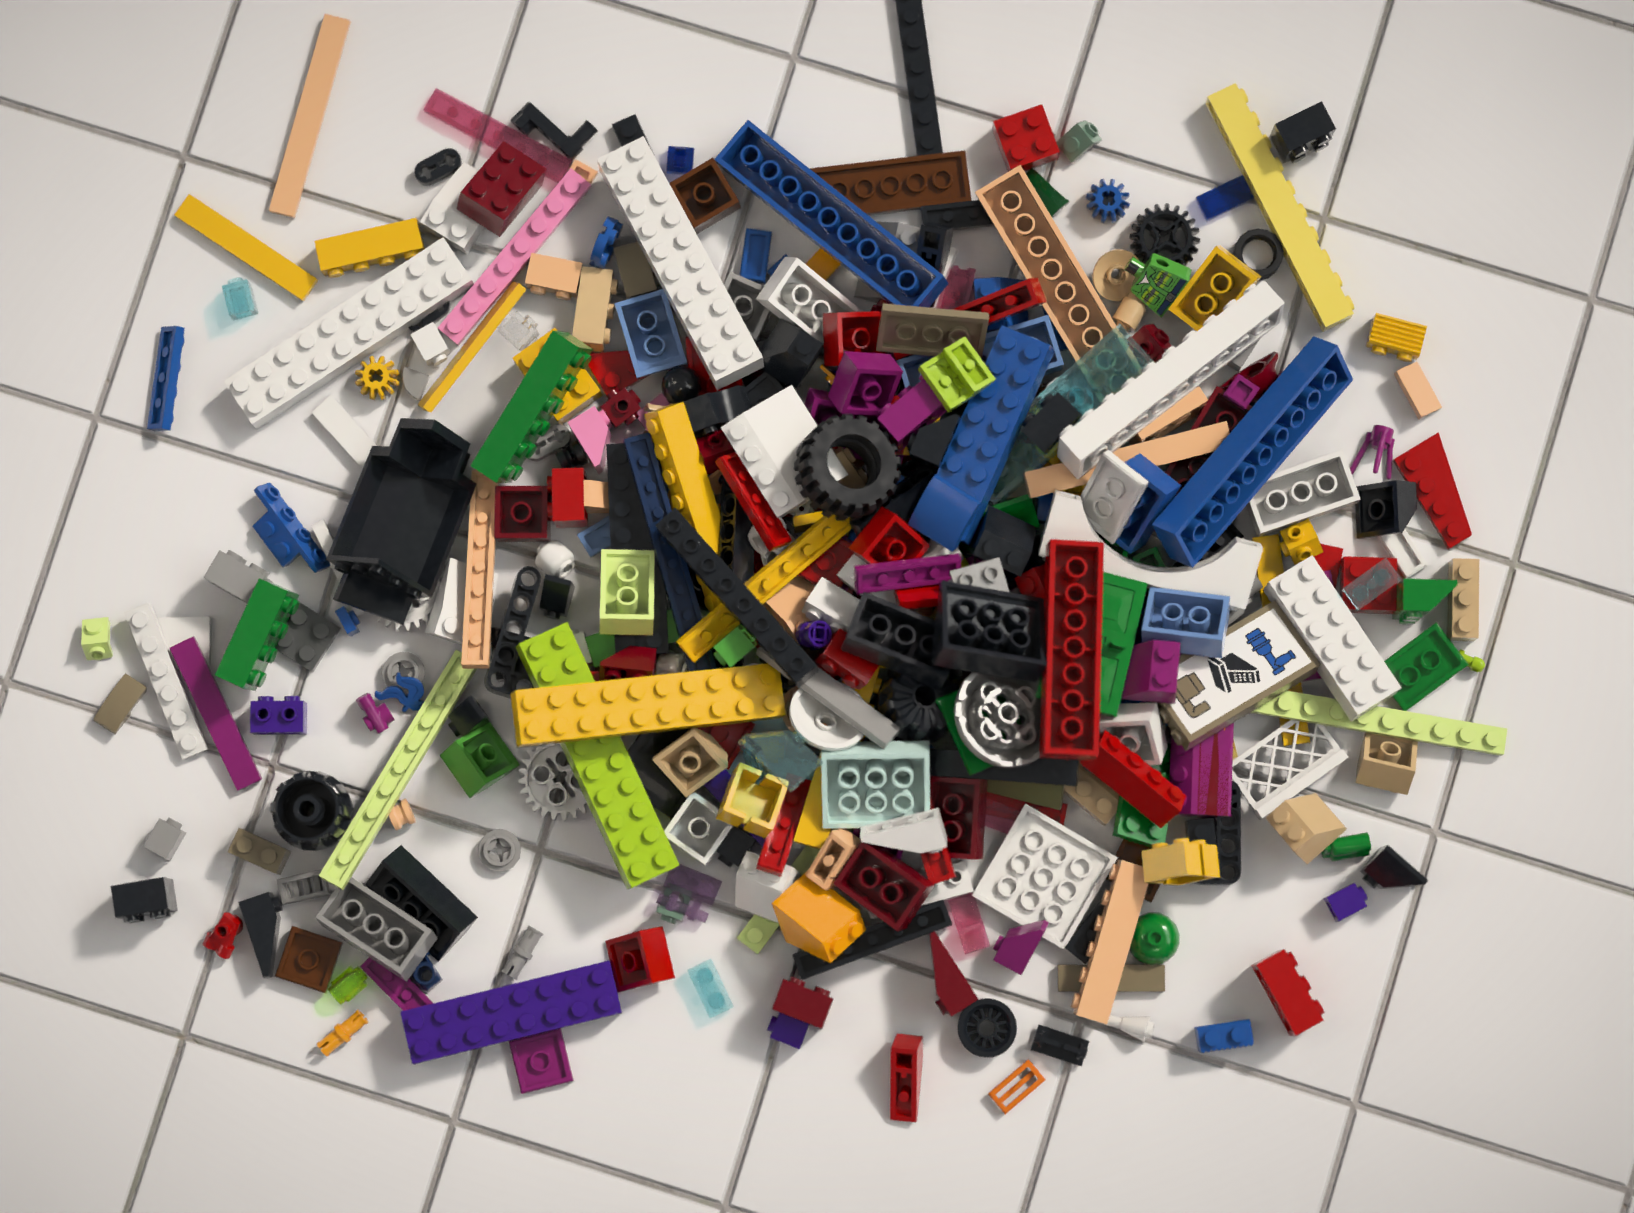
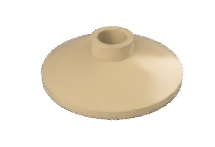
(1119, 286)

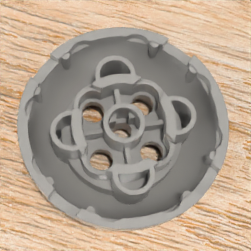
(984, 734)

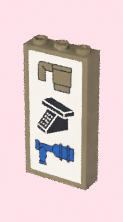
(1258, 663)

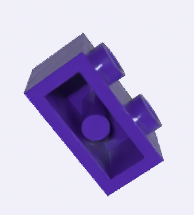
(278, 717)

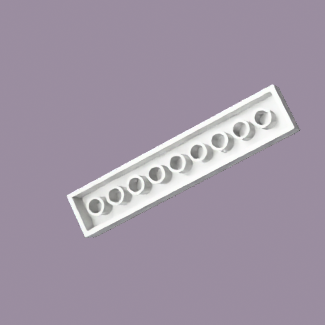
(680, 263)
(349, 333)
(1170, 378)

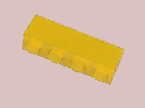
(369, 247)

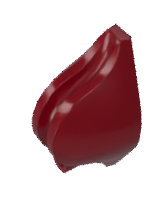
(1260, 373)

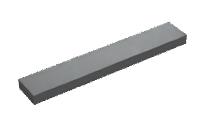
(845, 705)

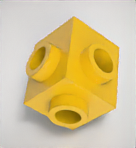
(1300, 541)

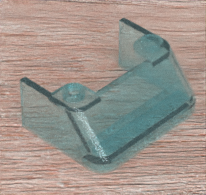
(781, 755)

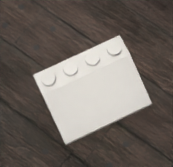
(768, 445)

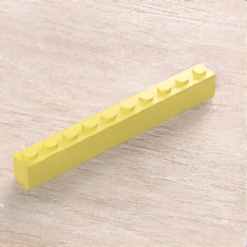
(1279, 206)

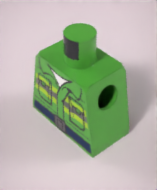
(1157, 281)

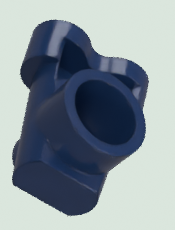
(426, 965)

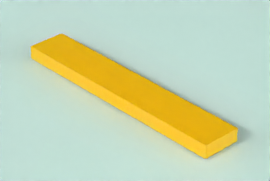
(246, 247)
(471, 347)

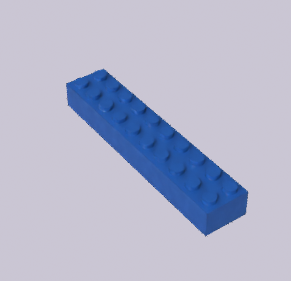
(829, 219)
(1252, 452)

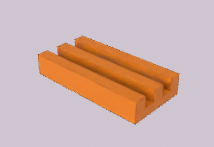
(999, 1101)

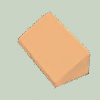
(1417, 390)

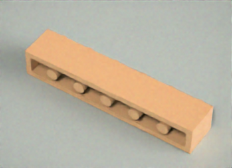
(1112, 942)

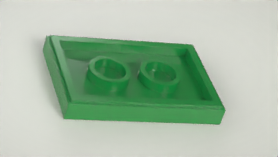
(1424, 665)

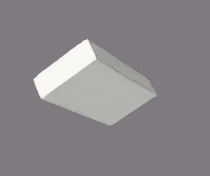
(1407, 554)

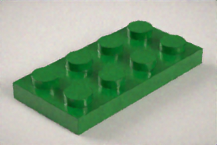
(1135, 826)

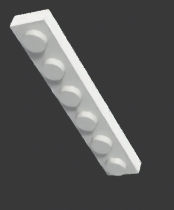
(166, 680)

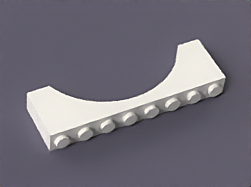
(1224, 573)

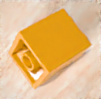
(817, 919)

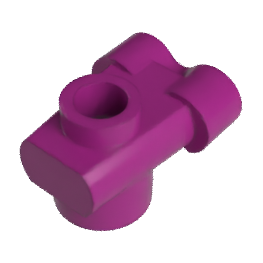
(376, 717)

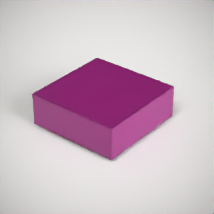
(1241, 392)

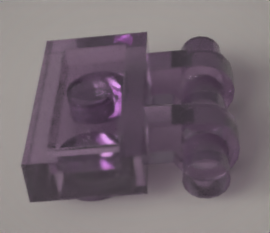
(693, 885)

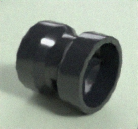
(565, 459)

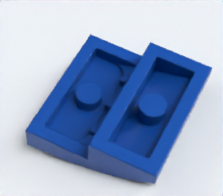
(944, 513)

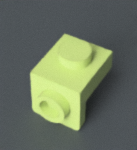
(96, 638)

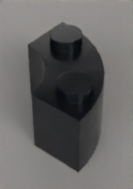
(716, 409)

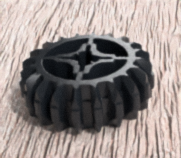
(1155, 230)

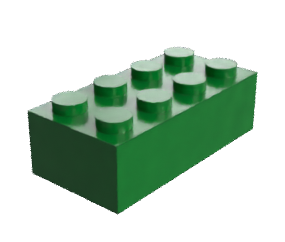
(257, 635)

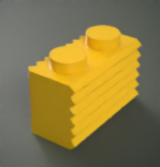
(1396, 337)

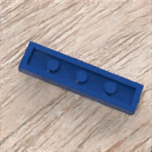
(166, 378)

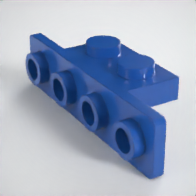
(285, 533)

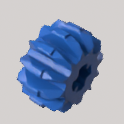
(1097, 198)

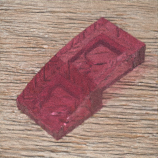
(969, 923)

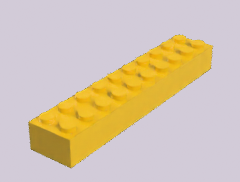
(647, 704)

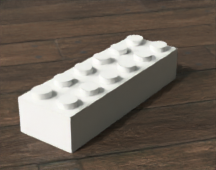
(1327, 626)

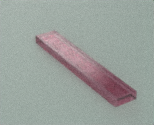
(493, 133)

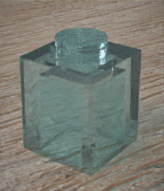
(239, 298)

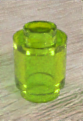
(348, 984)

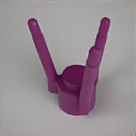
(1381, 441)

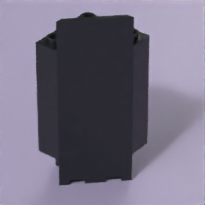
(402, 519)

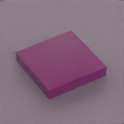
(541, 1061)

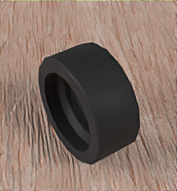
(1268, 237)

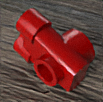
(223, 935)

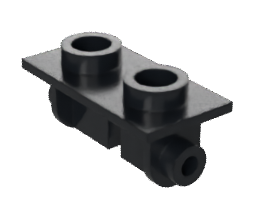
(1060, 1045)

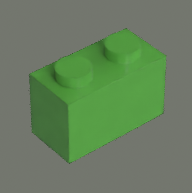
(734, 646)

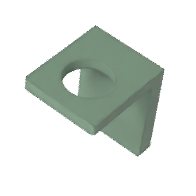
(670, 916)

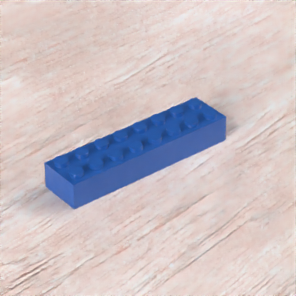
(995, 419)

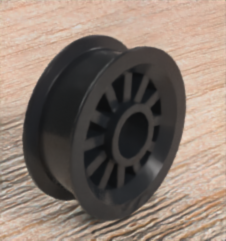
(1002, 1010)

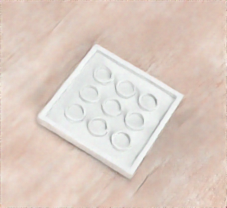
(1044, 875)

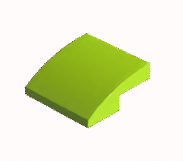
(956, 374)

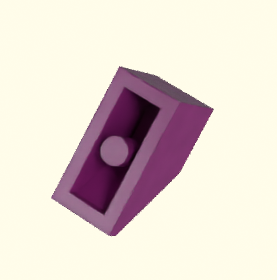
(1019, 945)

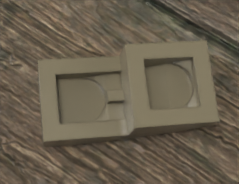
(120, 703)

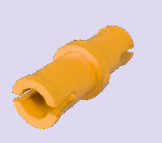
(342, 1032)

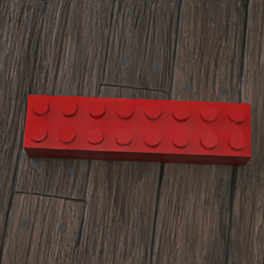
(1072, 650)

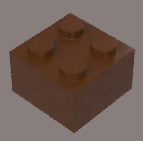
(705, 195)

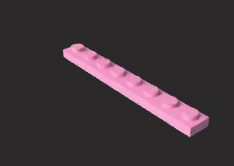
(514, 256)

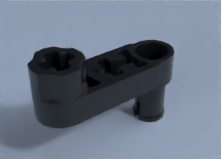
(571, 146)

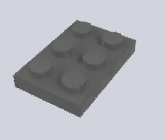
(307, 637)

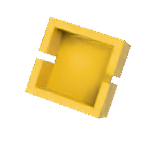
(751, 803)
(1180, 862)

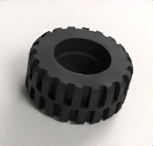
(870, 445)

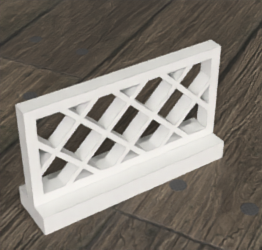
(1299, 781)

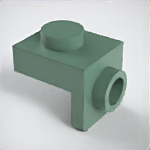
(1078, 140)

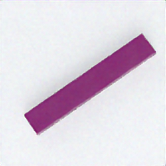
(215, 713)

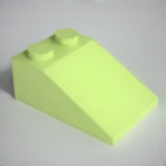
(627, 592)

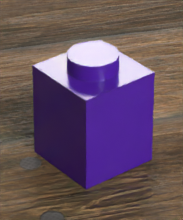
(1346, 901)
(788, 1030)

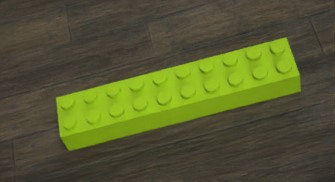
(603, 768)

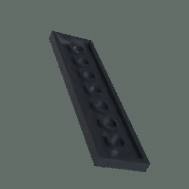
(630, 532)

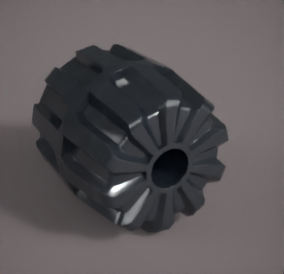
(913, 707)
(330, 816)

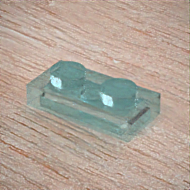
(1371, 584)
(710, 988)

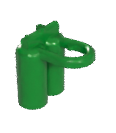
(1348, 847)

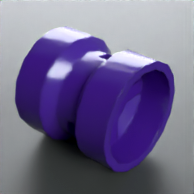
(813, 634)

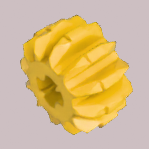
(375, 386)

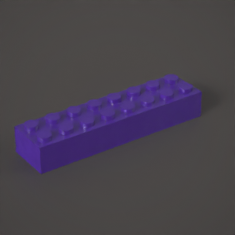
(510, 1012)

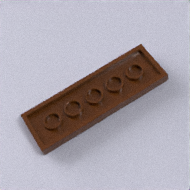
(901, 182)

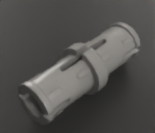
(522, 952)

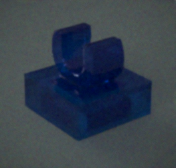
(680, 160)

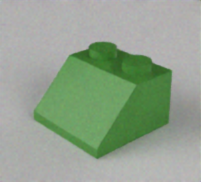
(479, 759)

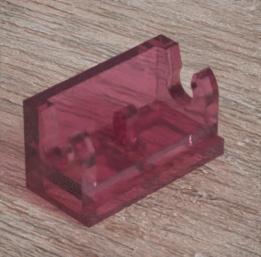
(959, 287)

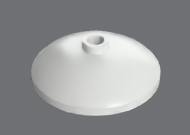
(807, 719)

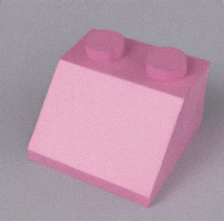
(593, 434)

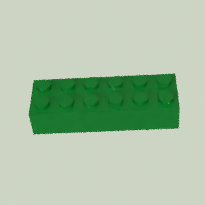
(532, 407)

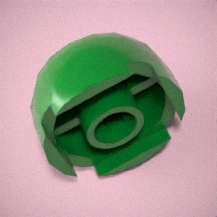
(1154, 939)

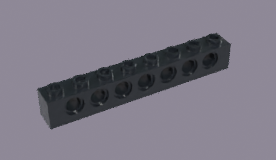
(737, 598)

